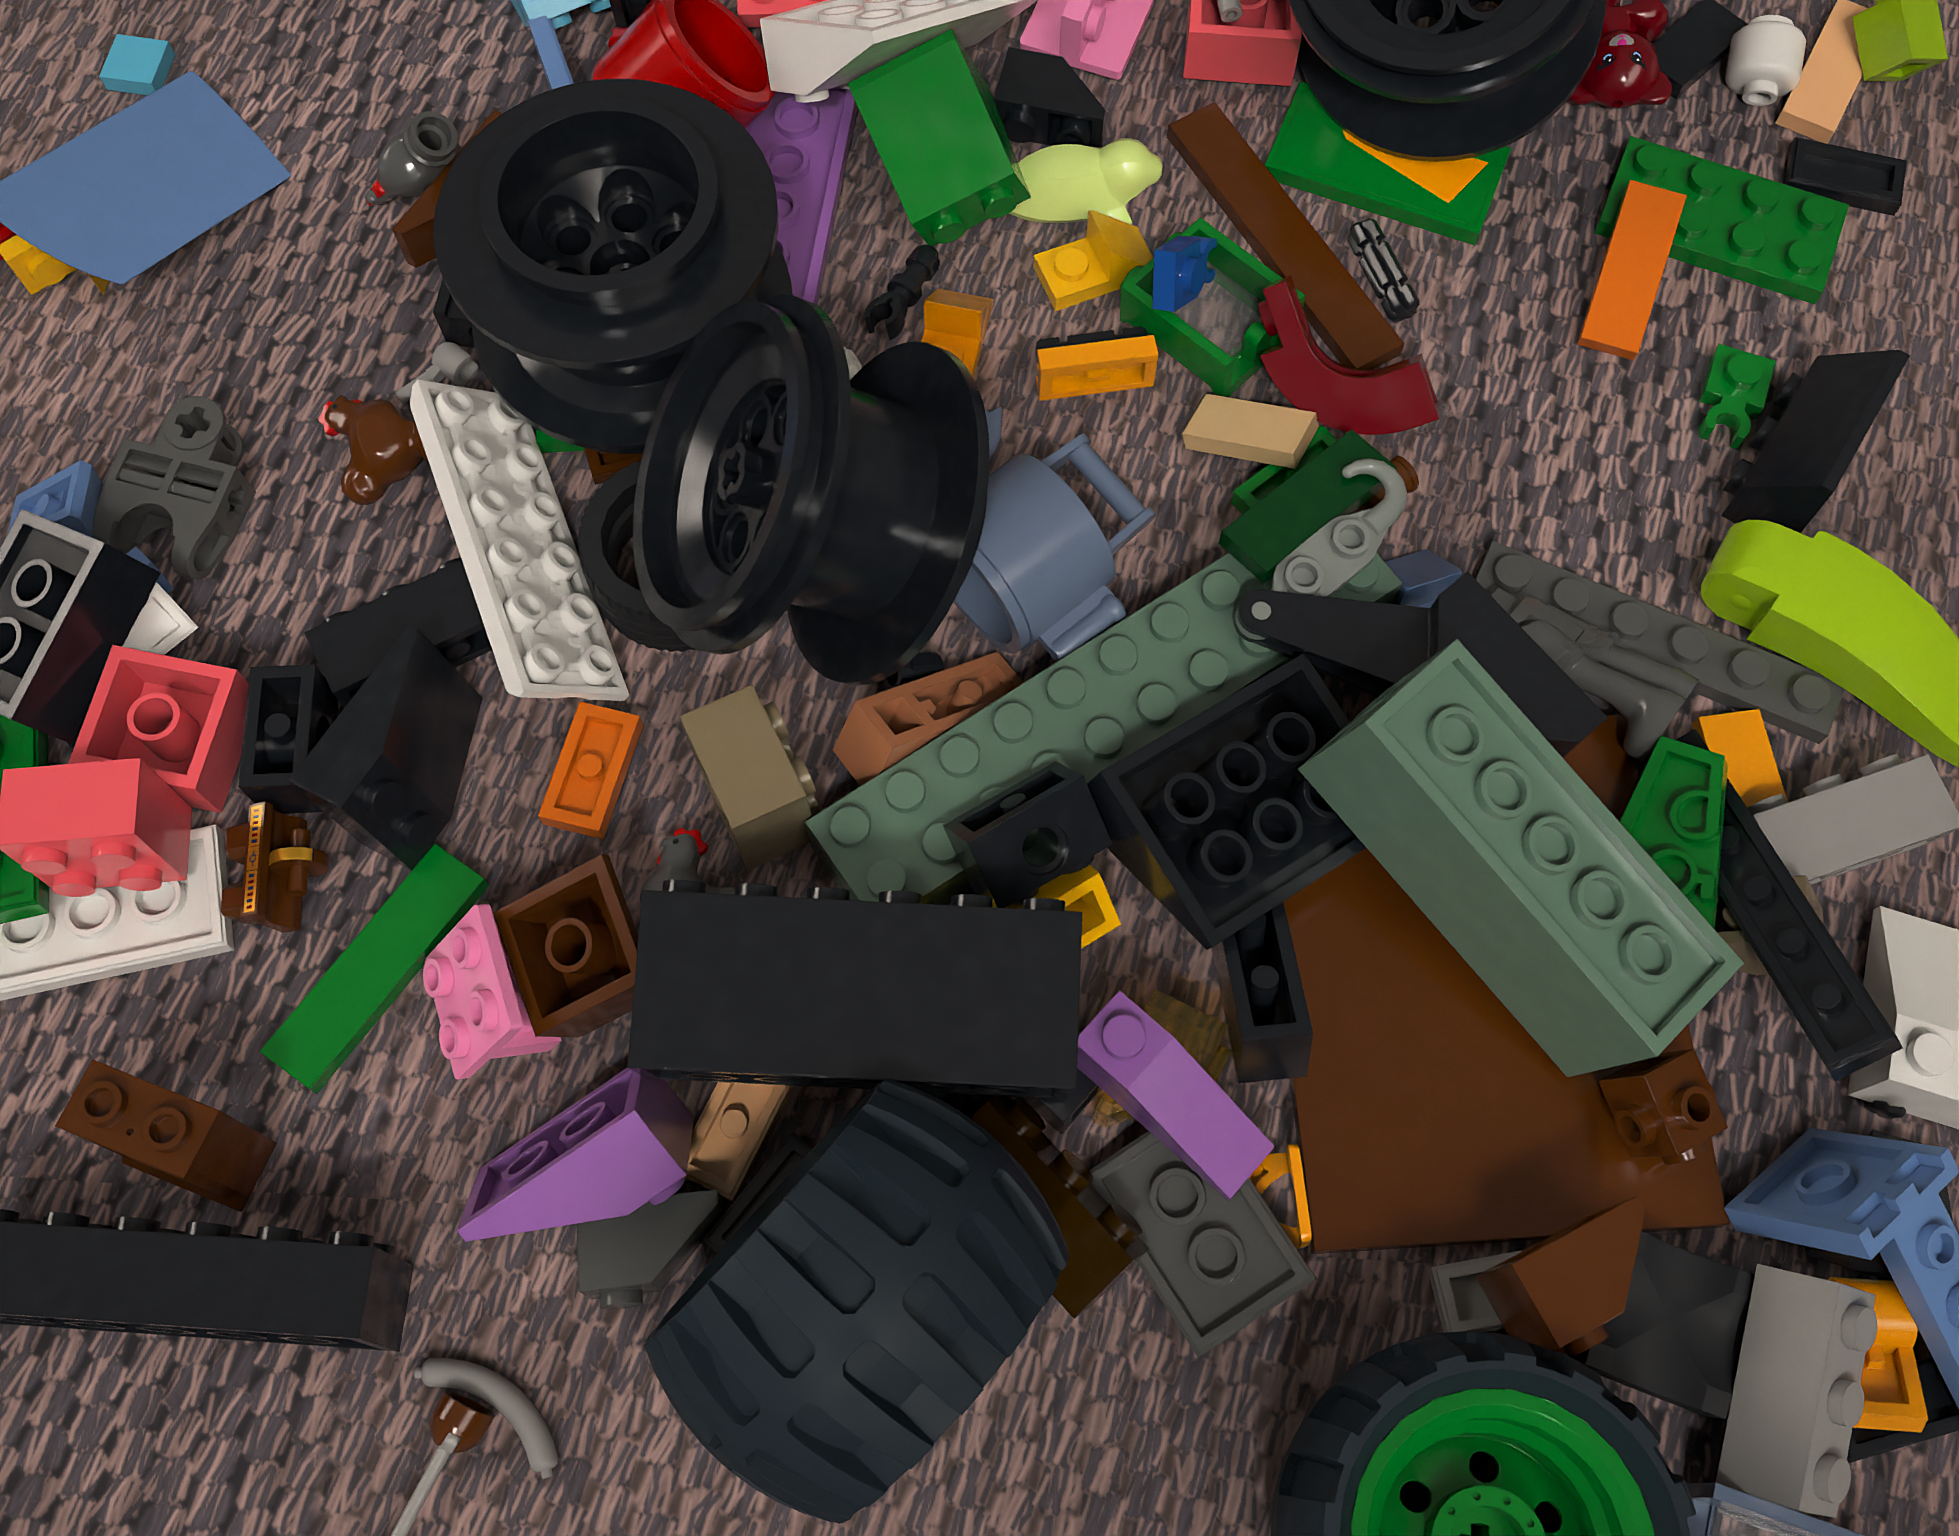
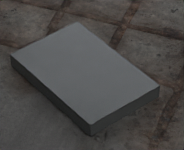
(1206, 1256)

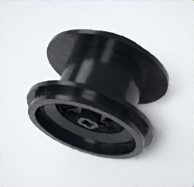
(1448, 86)
(599, 245)
(810, 491)

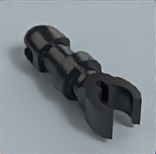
(903, 291)

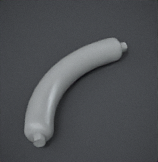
(504, 1397)

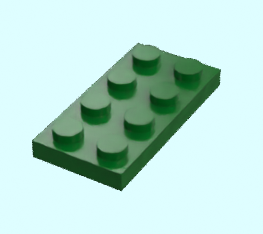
(1736, 220)

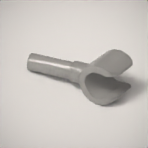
(447, 361)

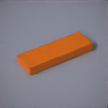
(1631, 270)

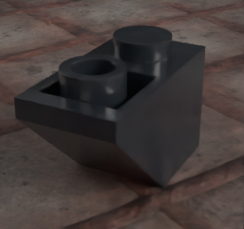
(1047, 102)

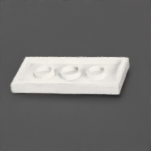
(121, 928)

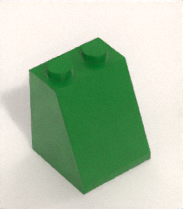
(940, 139)

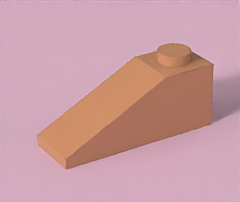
(909, 716)

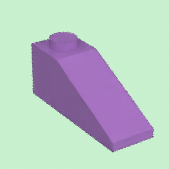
(1170, 1095)

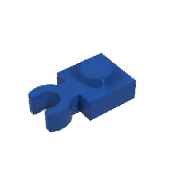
(1181, 271)

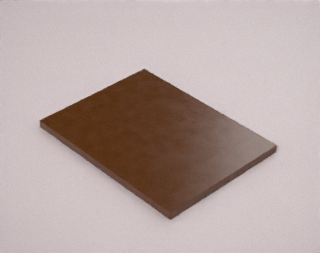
(1431, 1100)

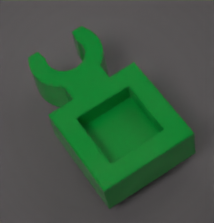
(1736, 389)

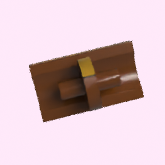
(275, 868)

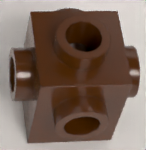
(1664, 1106)

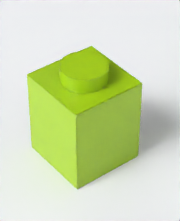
(1899, 39)

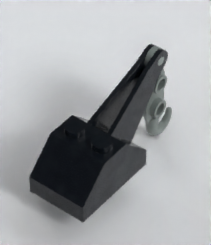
(1383, 642)

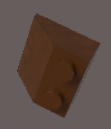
(572, 950)
(1569, 1281)

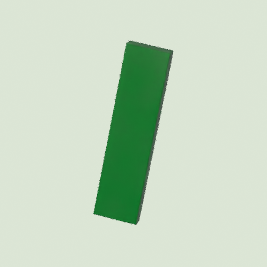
(374, 969)

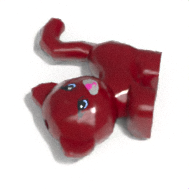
(1626, 60)

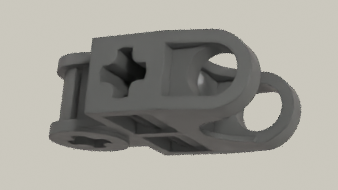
(178, 483)

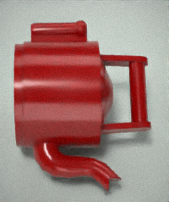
(694, 49)

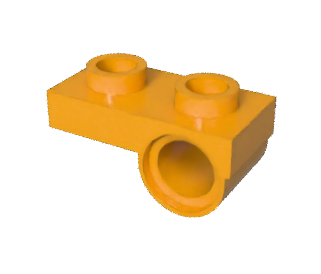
(1890, 1369)

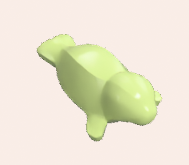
(1079, 178)

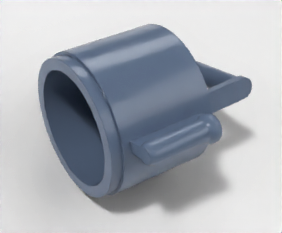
(1043, 555)

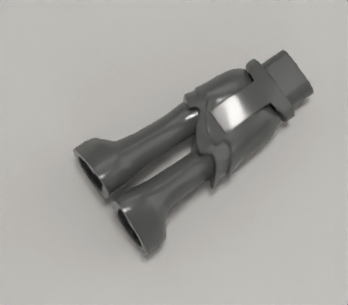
(1631, 683)

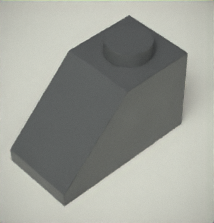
(644, 1249)

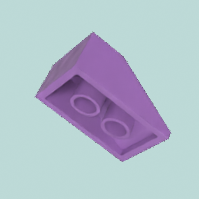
(587, 1163)

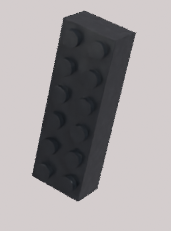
(202, 1282)

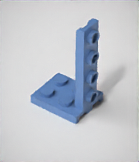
(1863, 1200)

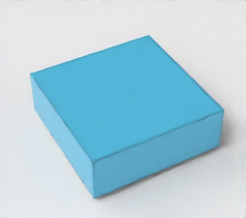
(137, 64)

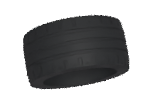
(602, 536)

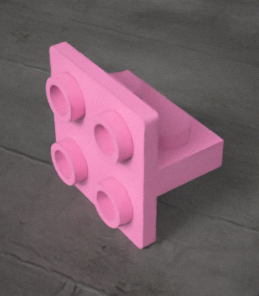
(1088, 33)
(478, 997)

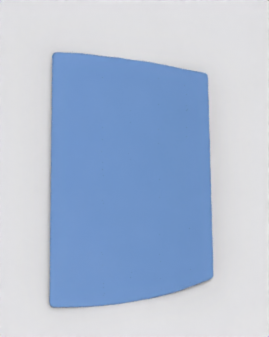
(140, 182)

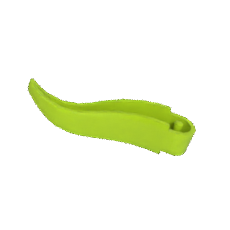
(1845, 621)

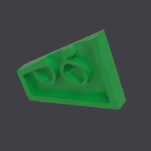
(1680, 818)

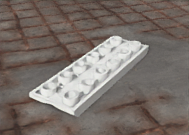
(515, 546)

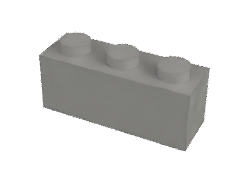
(1860, 820)
(1797, 1391)

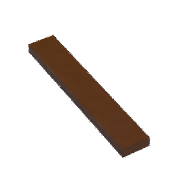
(1284, 238)

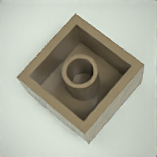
(752, 775)

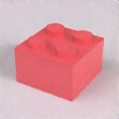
(1253, 49)
(173, 716)
(95, 826)

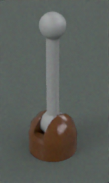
(455, 1427)

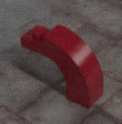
(1341, 396)

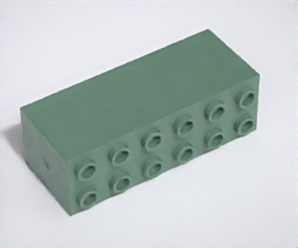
(1521, 866)

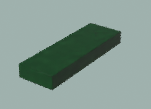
(1301, 506)

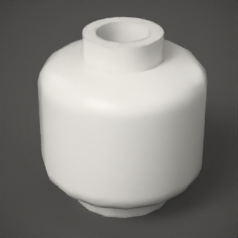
(1765, 59)

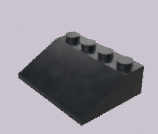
(1220, 810)

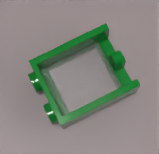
(1221, 329)

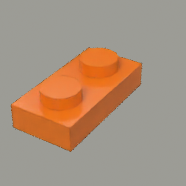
(591, 770)

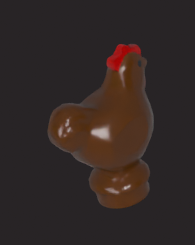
(381, 445)

